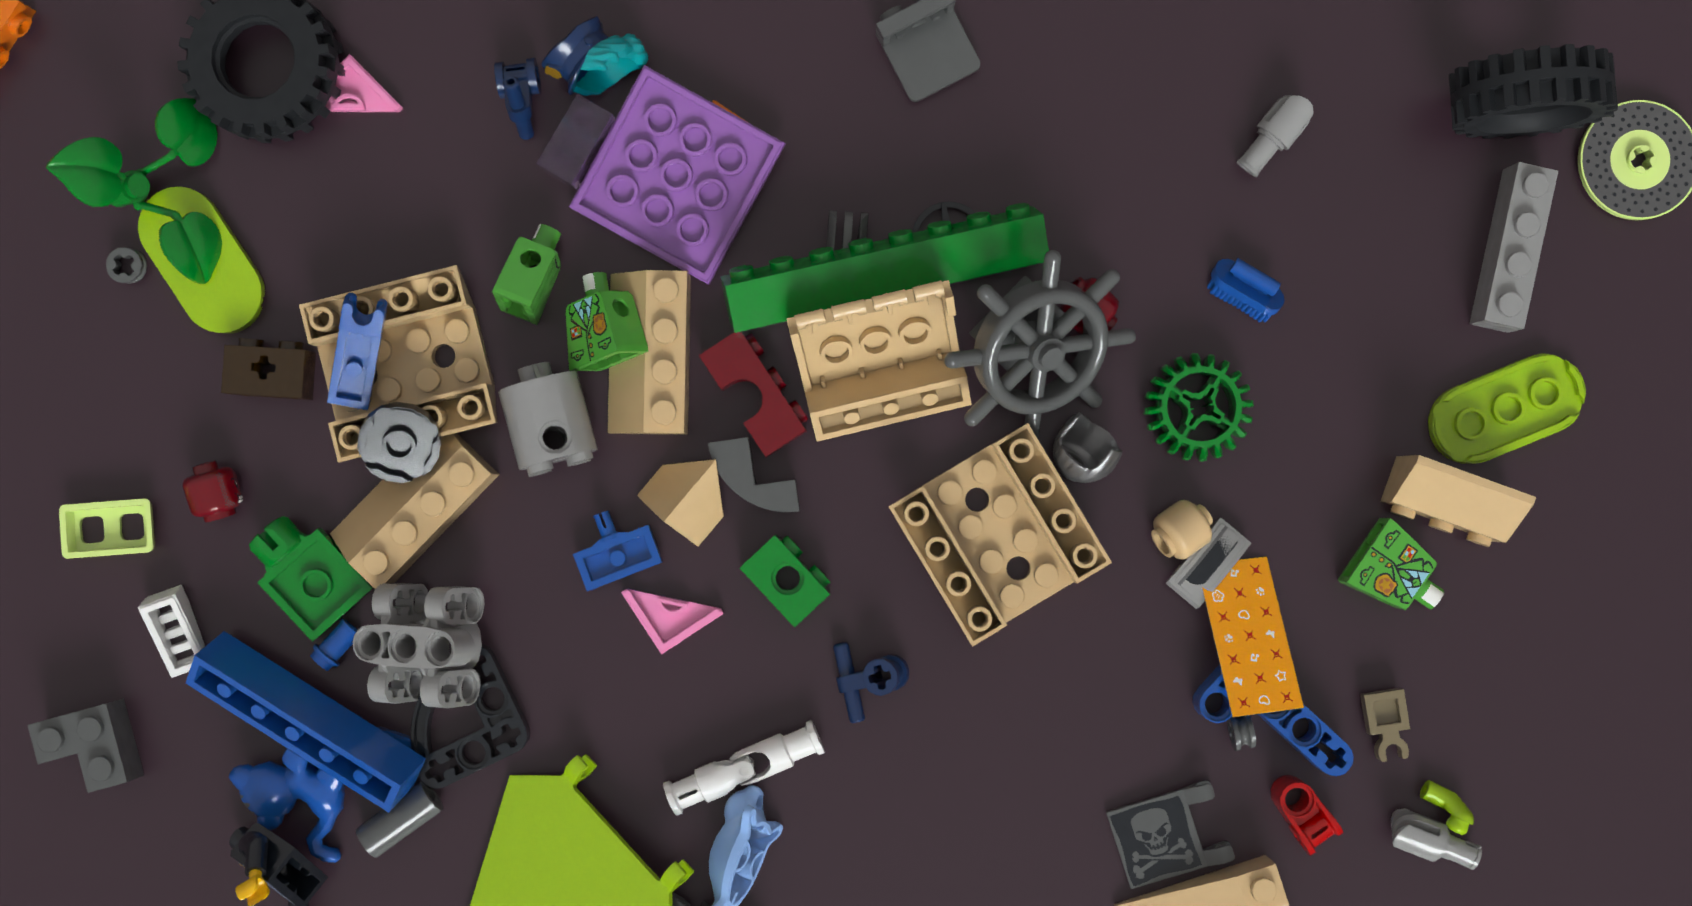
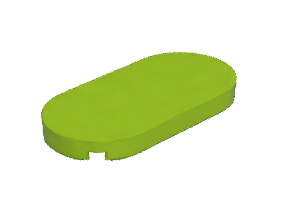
(235, 290)
(1506, 409)

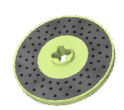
(1612, 145)

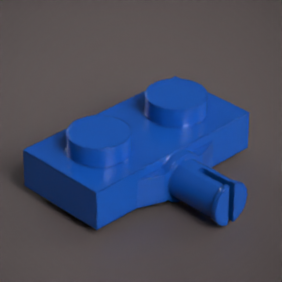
(616, 554)

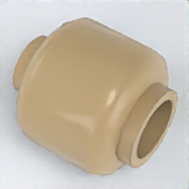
(1182, 529)

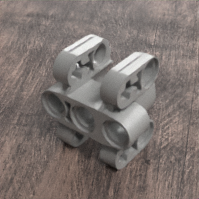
(417, 644)

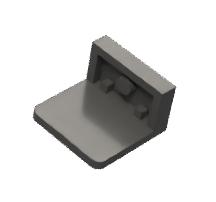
(926, 46)

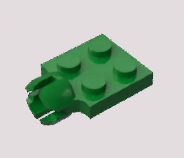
(307, 575)

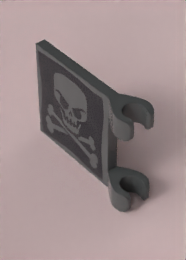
(1160, 836)

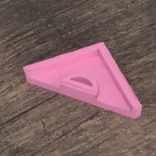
(360, 91)
(668, 618)

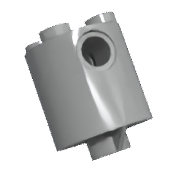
(543, 405)

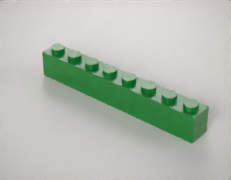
(869, 268)

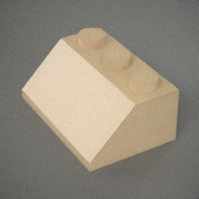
(1455, 499)

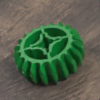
(1209, 391)

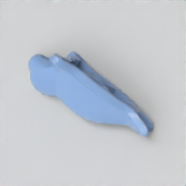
(740, 846)

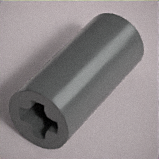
(410, 813)

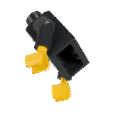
(274, 864)

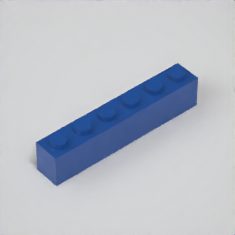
(305, 721)

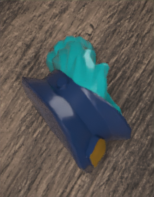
(592, 59)

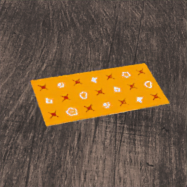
(1252, 641)

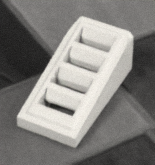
(161, 636)

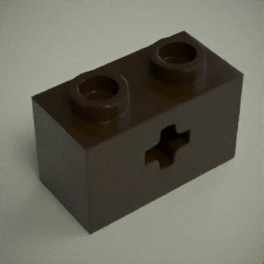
(245, 375)

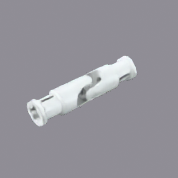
(721, 777)

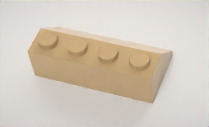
(653, 388)
(405, 519)

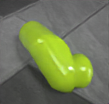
(1448, 800)

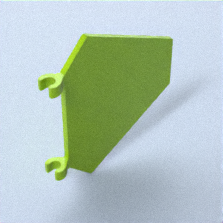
(562, 852)

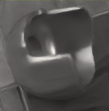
(1085, 450)

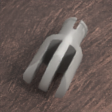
(1277, 131)
(1431, 839)

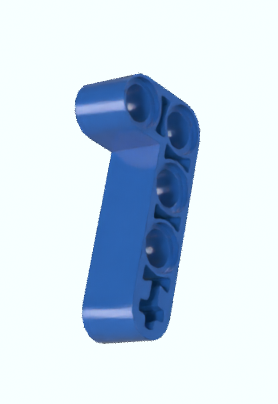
(1283, 723)

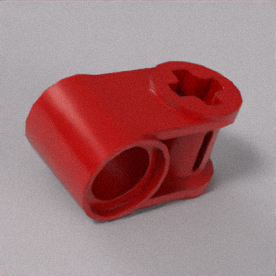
(1308, 818)

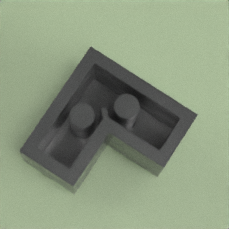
(99, 738)

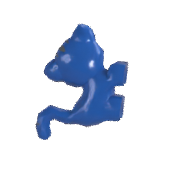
(273, 790)

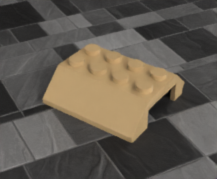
(879, 360)

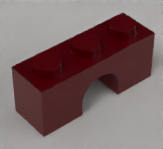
(737, 361)

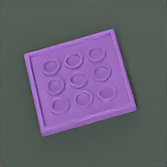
(677, 175)

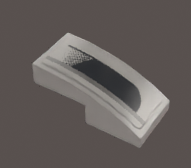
(1209, 564)

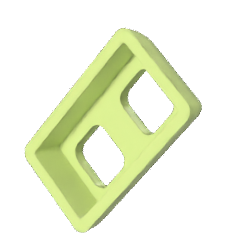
(111, 512)

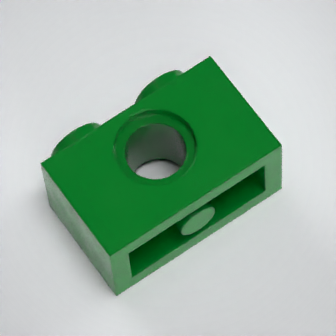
(795, 602)

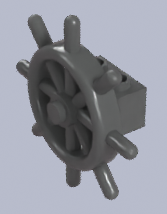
(1029, 334)

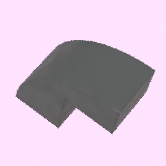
(737, 470)

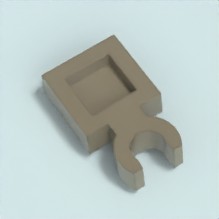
(1386, 715)

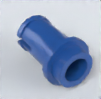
(334, 645)

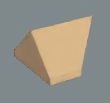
(686, 498)

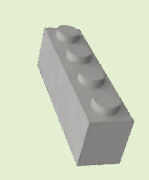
(1513, 247)

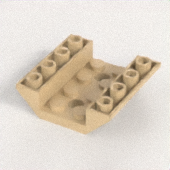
(419, 319)
(1024, 517)

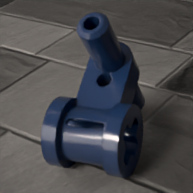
(517, 86)
(850, 681)

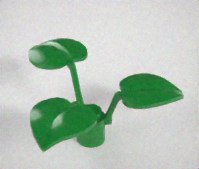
(93, 176)

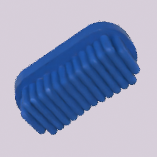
(1246, 289)

